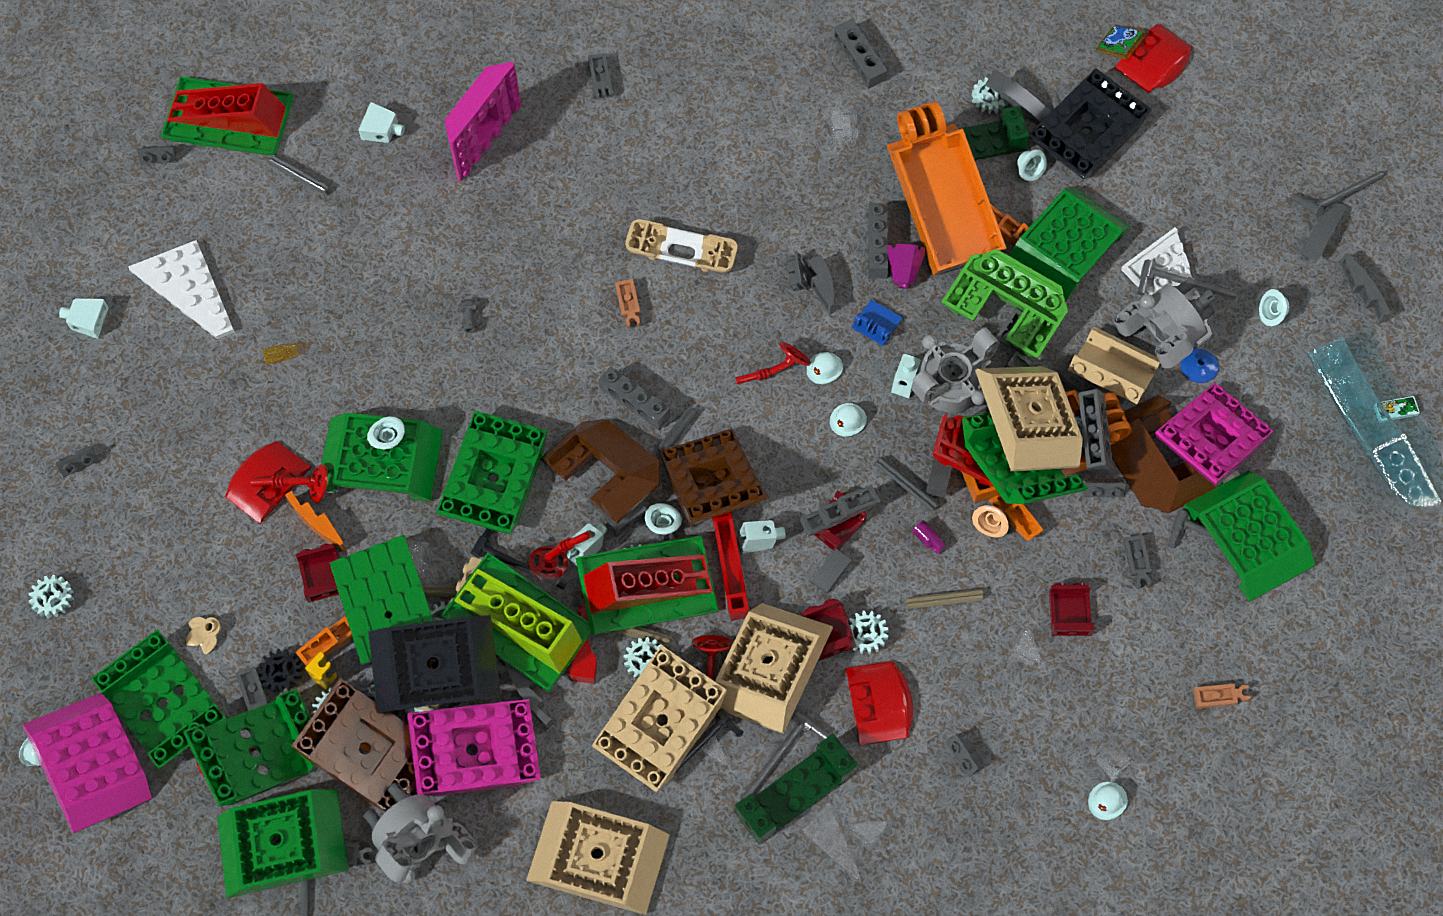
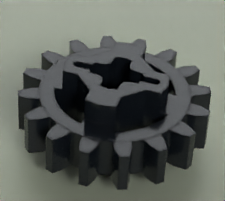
(283, 664)

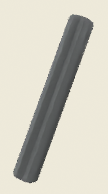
(298, 174)
(906, 483)

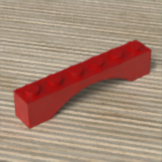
(731, 567)
(584, 665)

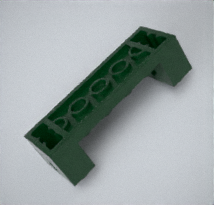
(998, 137)
(796, 790)

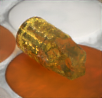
(279, 353)

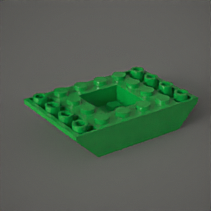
(491, 448)
(308, 849)

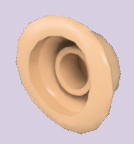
(990, 521)

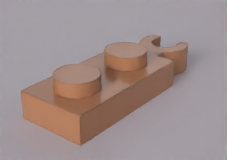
(628, 301)
(1219, 695)

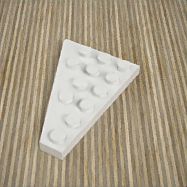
(1167, 256)
(187, 283)

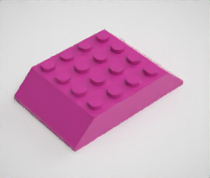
(88, 761)

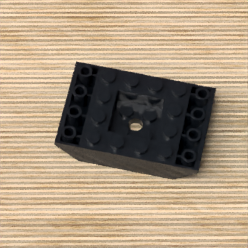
(1093, 105)
(465, 663)

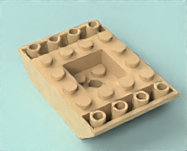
(1031, 437)
(770, 691)
(633, 733)
(620, 877)

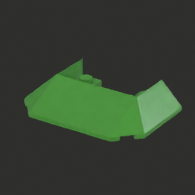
(1018, 286)

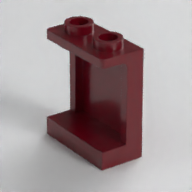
(839, 534)
(317, 572)
(1070, 610)
(841, 636)

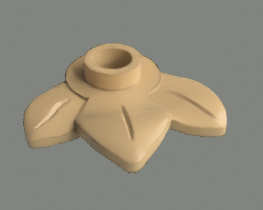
(201, 635)

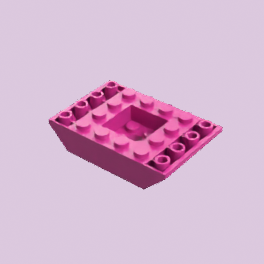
(482, 115)
(1214, 434)
(497, 730)

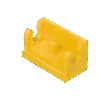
(317, 669)

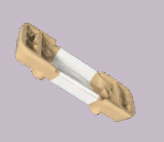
(654, 240)

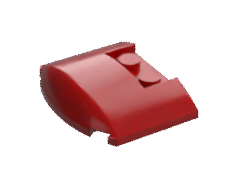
(1156, 59)
(951, 449)
(264, 463)
(880, 702)

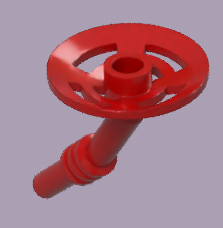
(792, 356)
(314, 481)
(549, 559)
(712, 645)

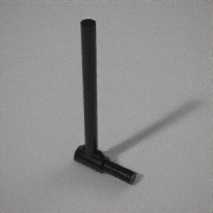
(482, 546)
(723, 720)

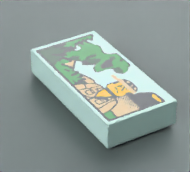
(1401, 407)

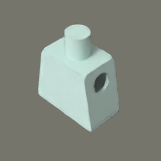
(379, 124)
(85, 316)
(906, 372)
(759, 536)
(589, 546)

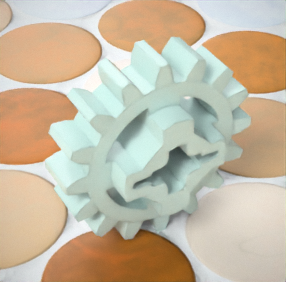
(988, 98)
(55, 602)
(872, 638)
(637, 658)

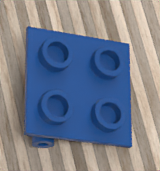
(876, 322)

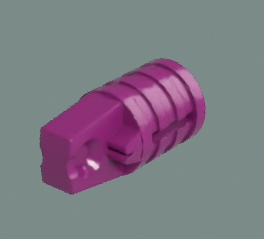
(928, 537)

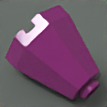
(905, 263)

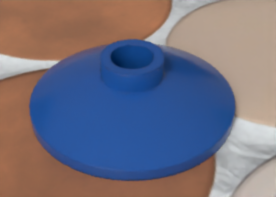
(1197, 372)

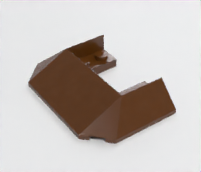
(634, 466)
(1145, 466)

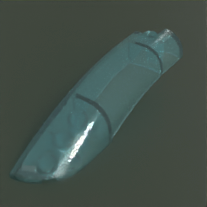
(1372, 425)

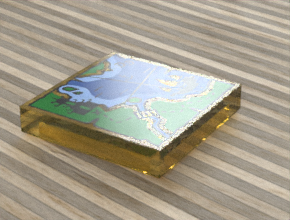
(1121, 41)

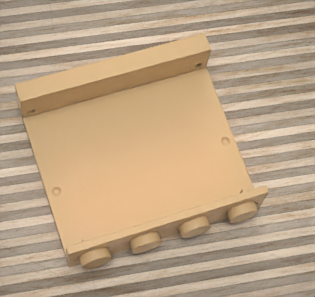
(1115, 365)

